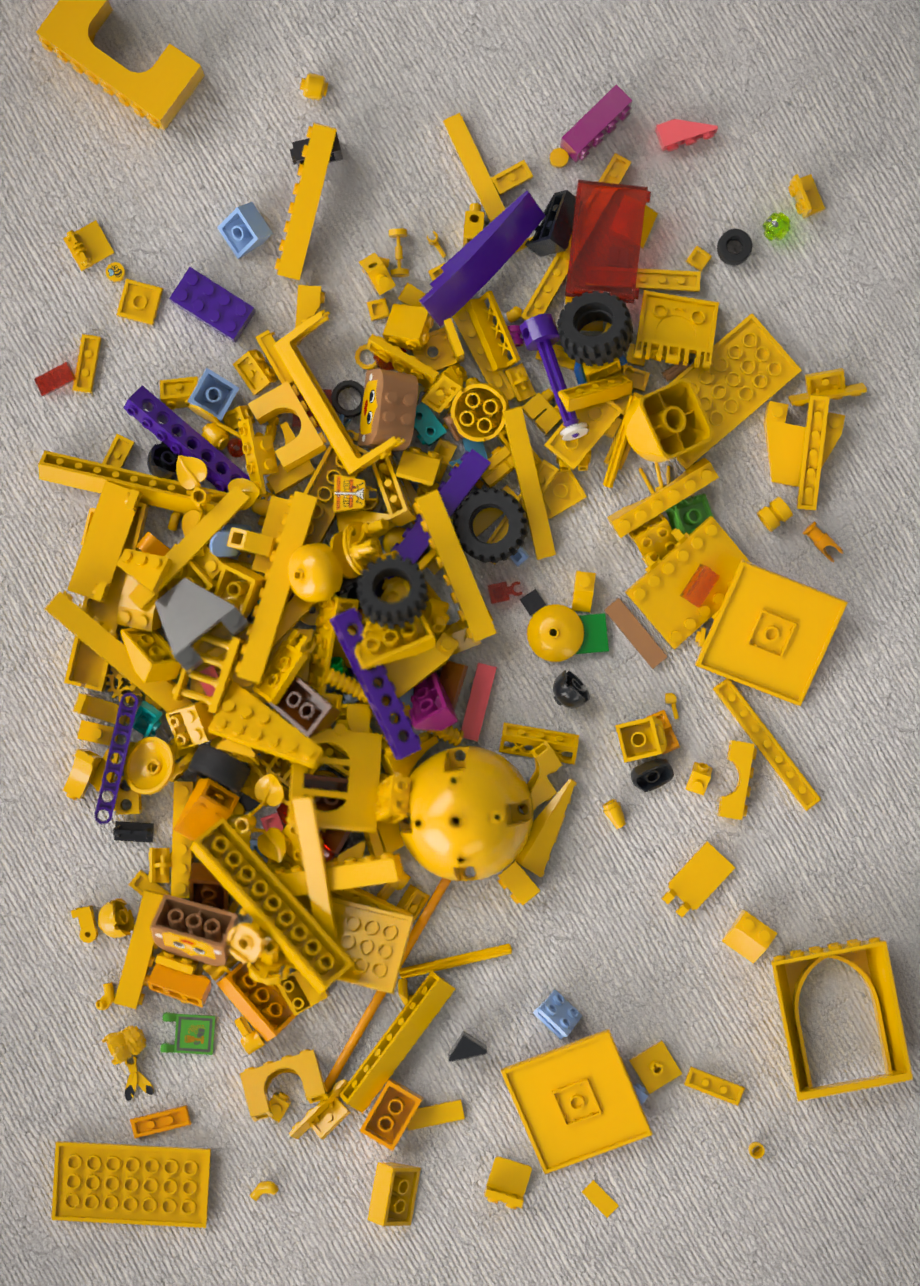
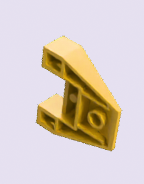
(786, 443)
(413, 670)

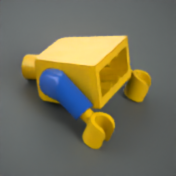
(592, 373)

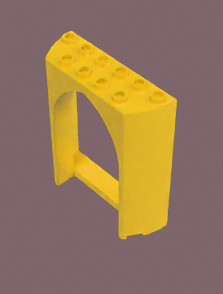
(873, 964)

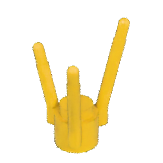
(668, 478)

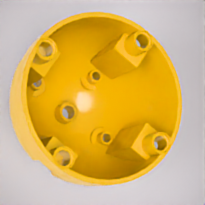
(484, 787)

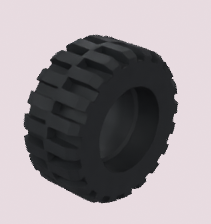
(592, 308)
(490, 499)

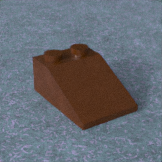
(206, 889)

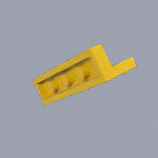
(490, 334)
(526, 735)

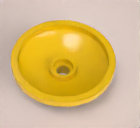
(568, 637)
(141, 765)

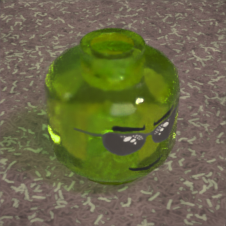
(776, 226)

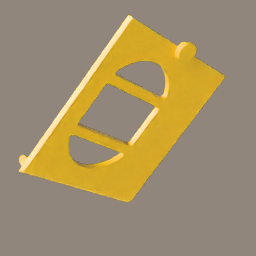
(363, 779)

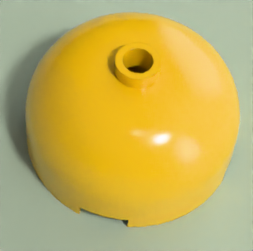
(479, 411)
(314, 572)

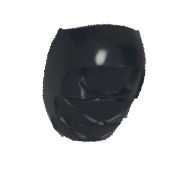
(652, 774)

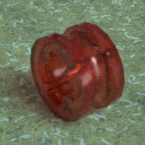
(236, 441)

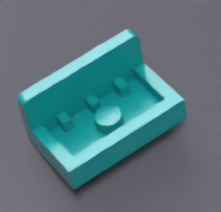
(147, 720)

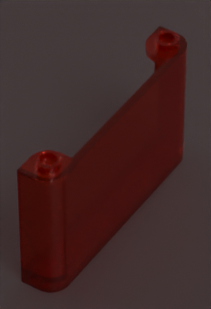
(606, 239)

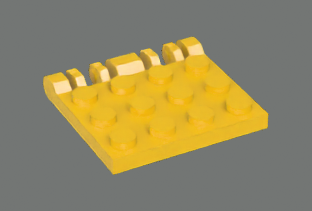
(678, 326)

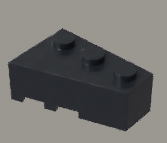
(556, 227)

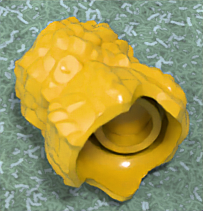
(125, 1043)

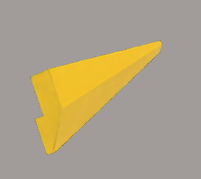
(545, 831)

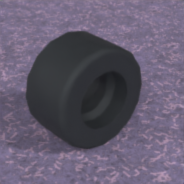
(725, 255)

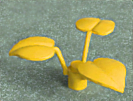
(192, 472)
(271, 842)

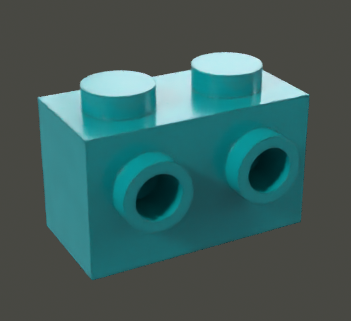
(427, 425)

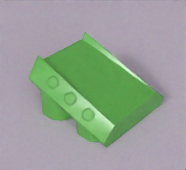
(689, 513)

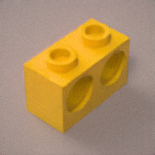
(133, 796)

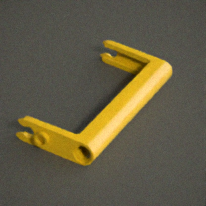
(319, 403)

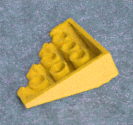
(388, 645)

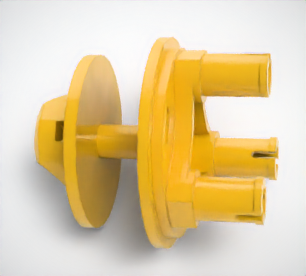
(359, 546)

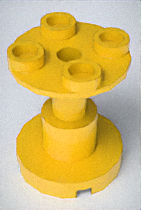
(247, 941)

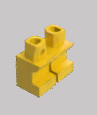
(537, 405)
(436, 616)

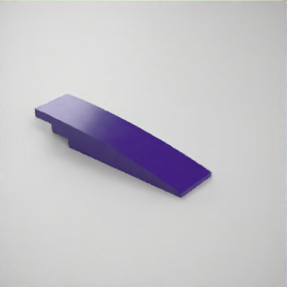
(481, 258)

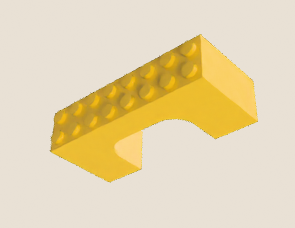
(152, 93)

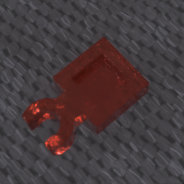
(500, 592)

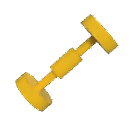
(398, 233)

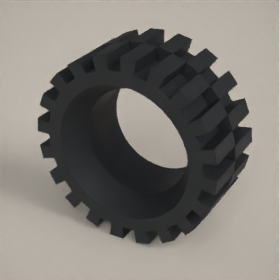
(399, 611)

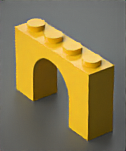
(284, 400)
(257, 1081)

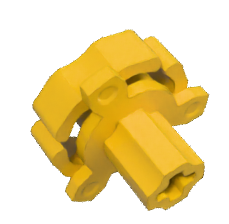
(270, 962)

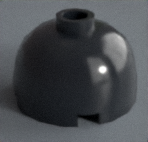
(162, 462)
(569, 691)

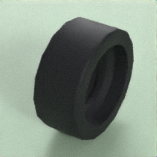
(335, 394)

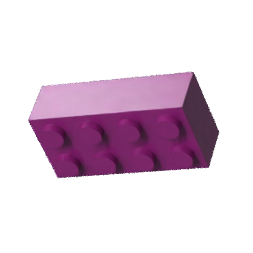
(596, 123)

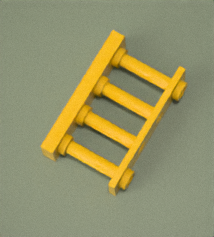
(220, 683)

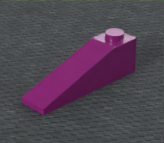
(431, 705)

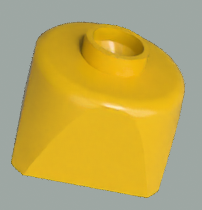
(667, 422)

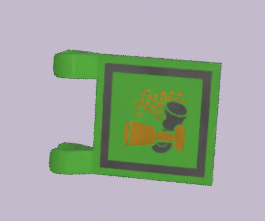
(192, 1035)

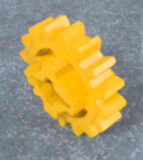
(118, 691)

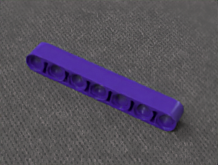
(116, 767)

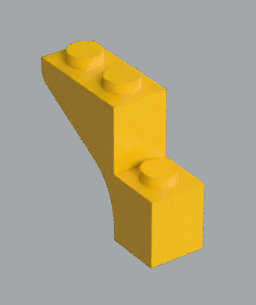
(539, 785)

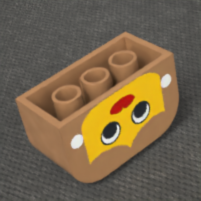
(388, 408)
(193, 930)

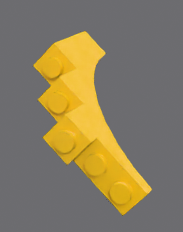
(390, 832)

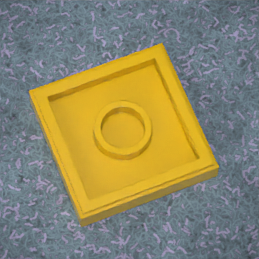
(139, 302)

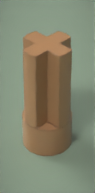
(674, 371)
(450, 423)

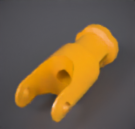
(821, 540)

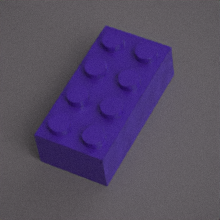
(212, 304)

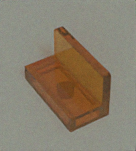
(700, 585)

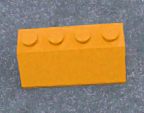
(258, 1002)

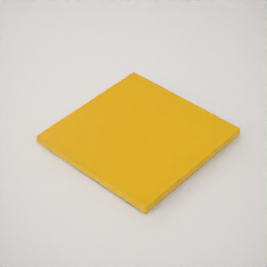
(771, 633)
(576, 1101)

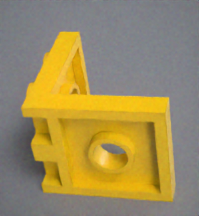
(448, 346)

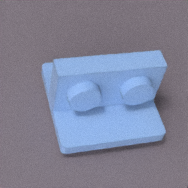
(558, 1014)

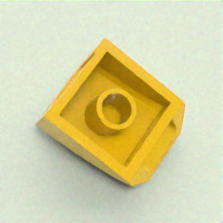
(641, 738)

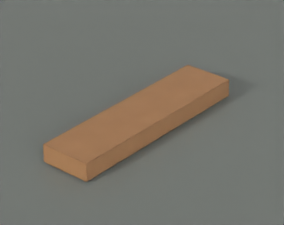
(635, 633)

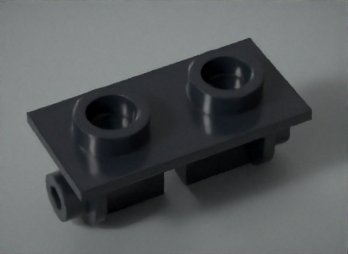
(133, 831)

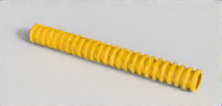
(352, 687)

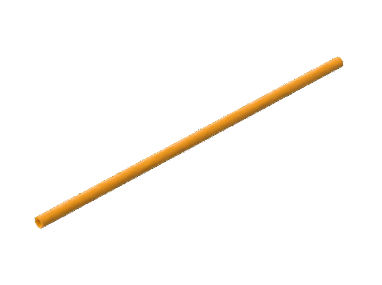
(379, 995)

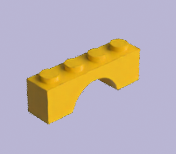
(741, 756)

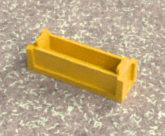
(266, 343)

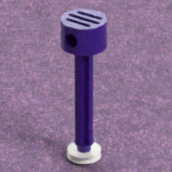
(541, 334)

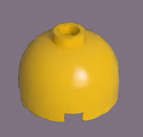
(115, 919)

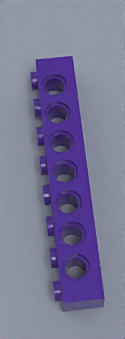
(187, 437)
(374, 695)

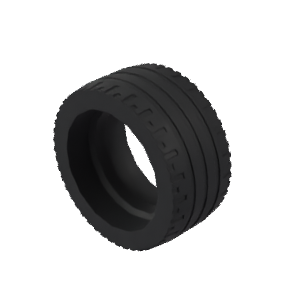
(220, 768)

